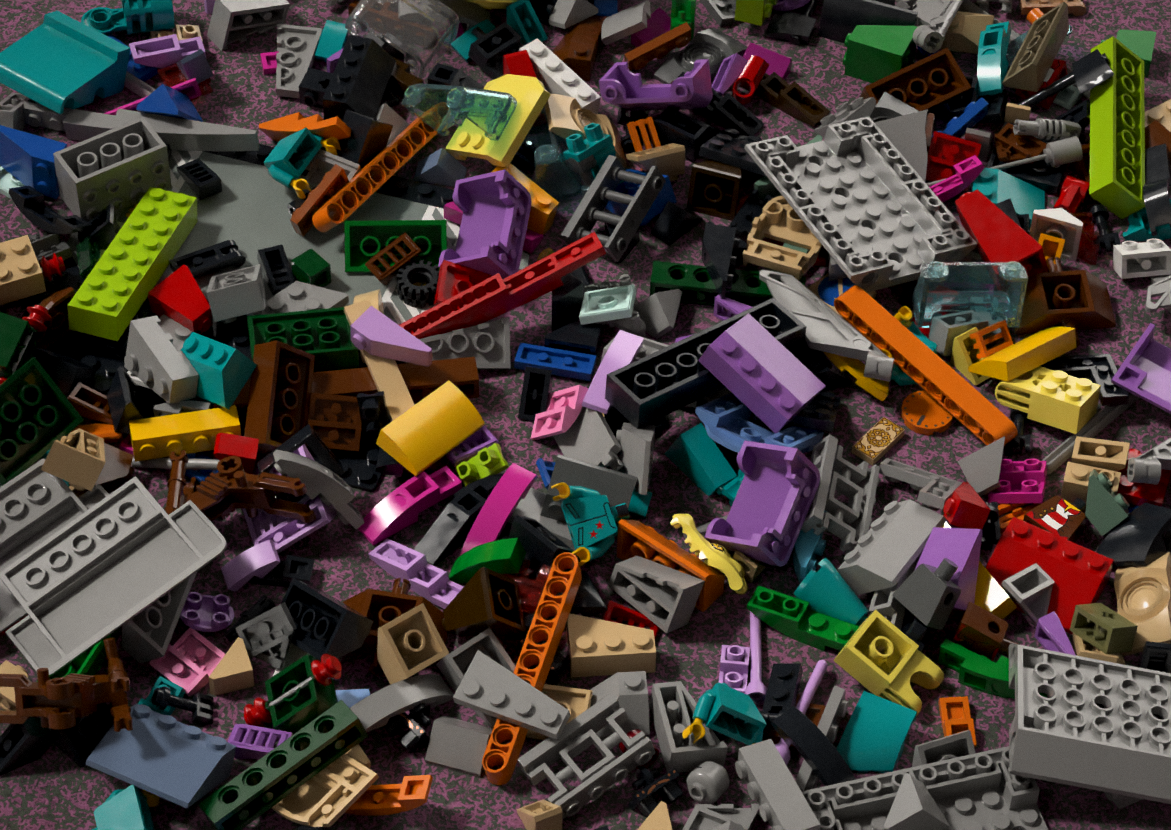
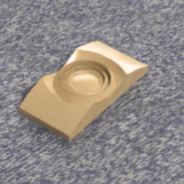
(568, 118)
(1145, 600)

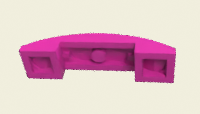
(965, 174)
(499, 506)

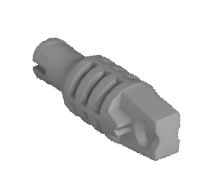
(1047, 129)

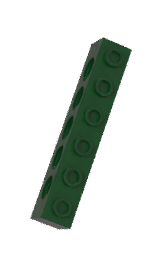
(699, 288)
(284, 769)

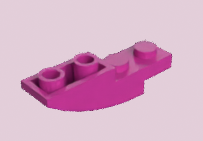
(405, 502)

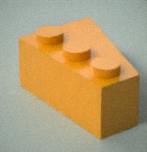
(542, 206)

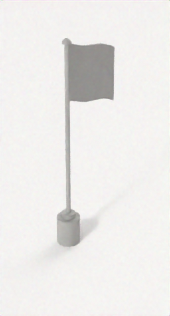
(909, 138)

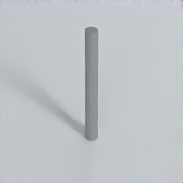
(165, 463)

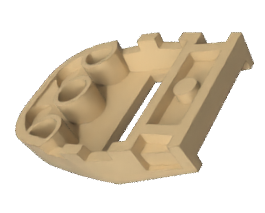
(784, 225)

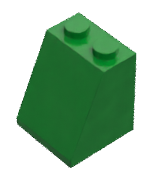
(878, 51)

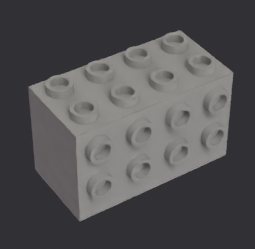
(112, 169)

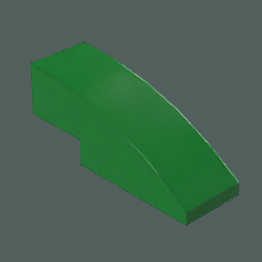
(501, 556)

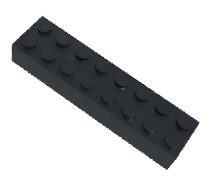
(676, 377)

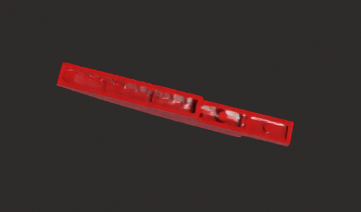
(501, 295)

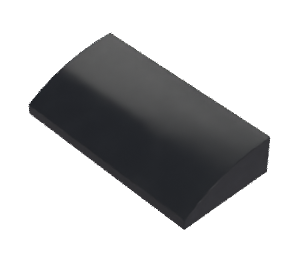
(842, 16)

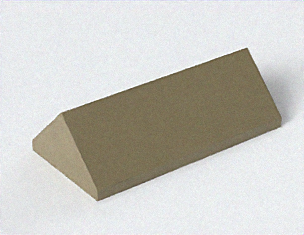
(1038, 50)

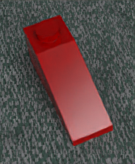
(966, 508)

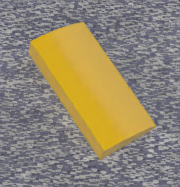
(1027, 354)
(430, 428)

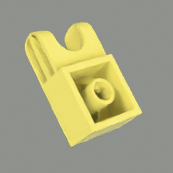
(1051, 398)
(887, 662)

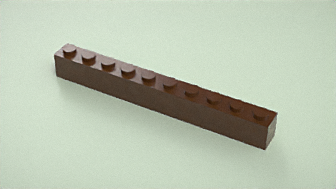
(418, 379)

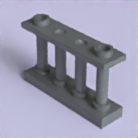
(601, 192)

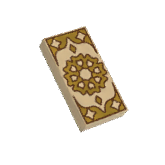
(878, 441)

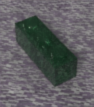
(88, 255)

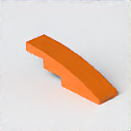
(287, 125)

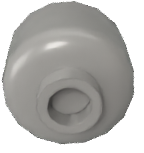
(709, 781)

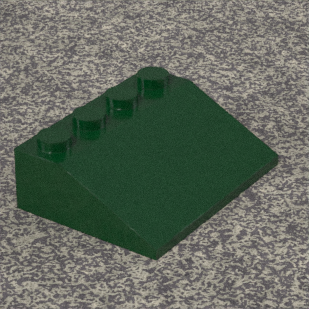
(314, 331)
(31, 418)

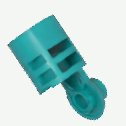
(134, 17)

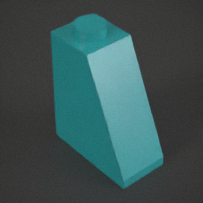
(701, 460)

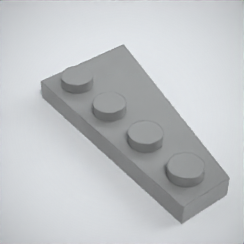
(295, 56)
(485, 342)
(506, 696)
(829, 725)

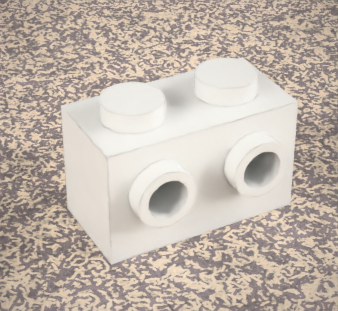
(1142, 259)

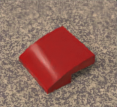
(946, 152)

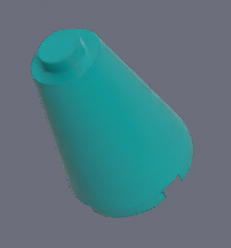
(831, 595)

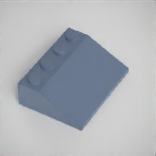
(164, 757)

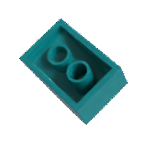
(1002, 186)

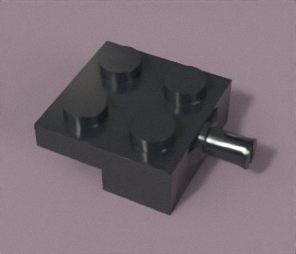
(490, 48)

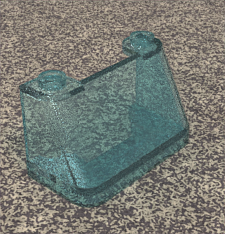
(449, 105)
(551, 167)
(970, 286)

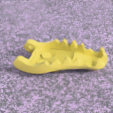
(714, 554)

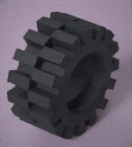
(417, 273)

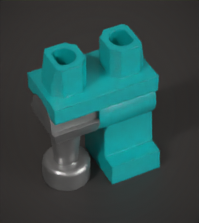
(589, 153)

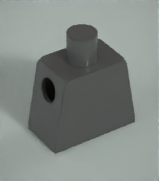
(930, 593)

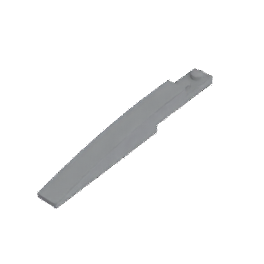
(178, 132)

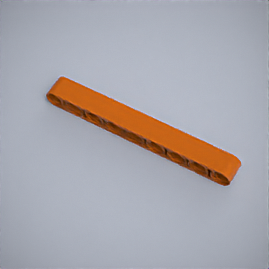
(373, 176)
(925, 367)
(532, 655)

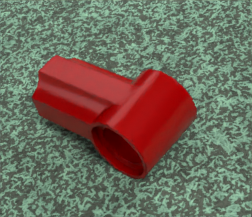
(750, 78)
(1072, 194)

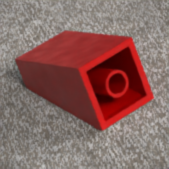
(997, 234)

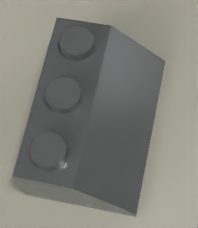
(574, 472)

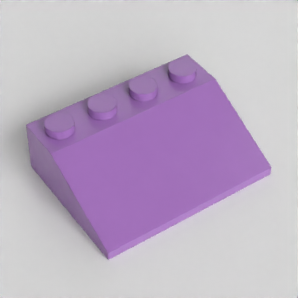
(761, 372)

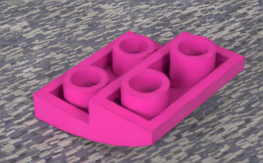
(1020, 482)

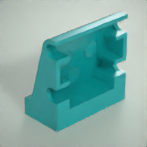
(64, 64)

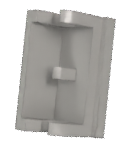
(324, 162)

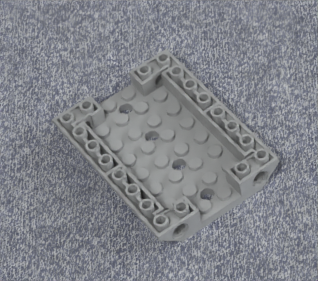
(864, 203)
(1077, 741)
(968, 789)

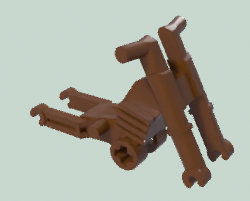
(234, 489)
(73, 696)

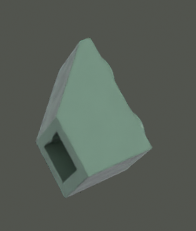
(1102, 505)

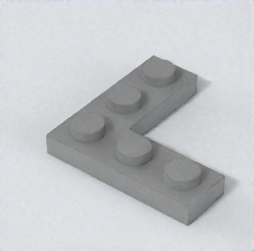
(932, 488)

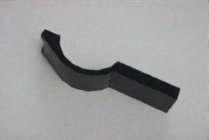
(1156, 187)

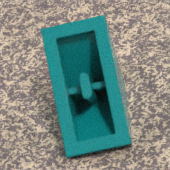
(525, 21)

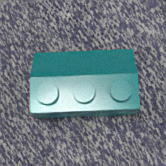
(220, 369)

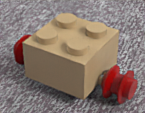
(21, 271)

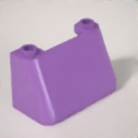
(626, 90)
(491, 224)
(768, 504)

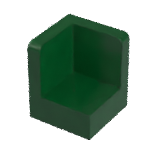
(311, 269)

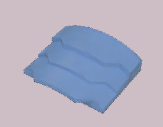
(729, 425)

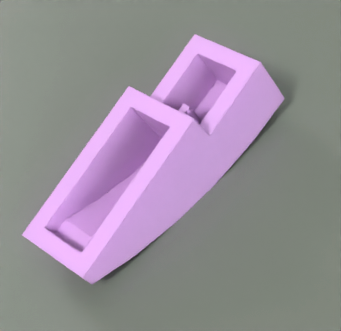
(164, 50)

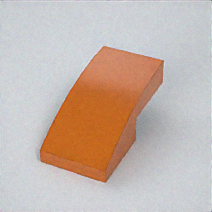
(956, 716)

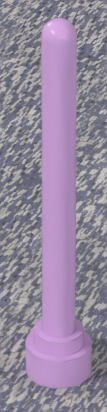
(756, 689)
(804, 703)

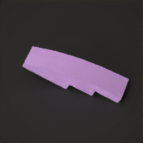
(620, 353)
(412, 565)

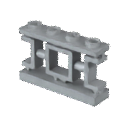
(858, 513)
(576, 738)

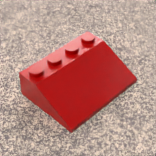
(1077, 571)

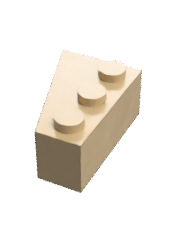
(77, 459)

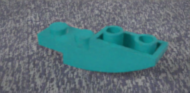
(992, 59)

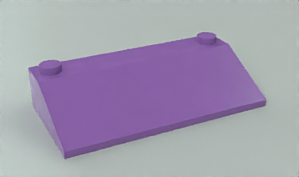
(1147, 371)

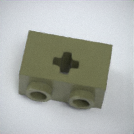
(1103, 628)

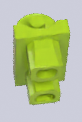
(486, 463)

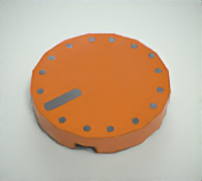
(925, 414)

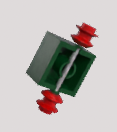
(18, 339)
(297, 694)

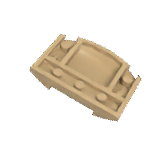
(327, 794)

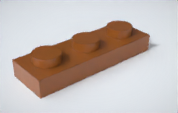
(658, 47)
(328, 187)

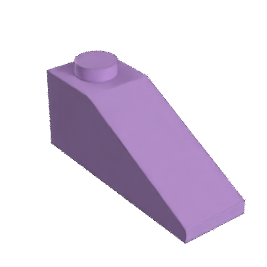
(387, 339)

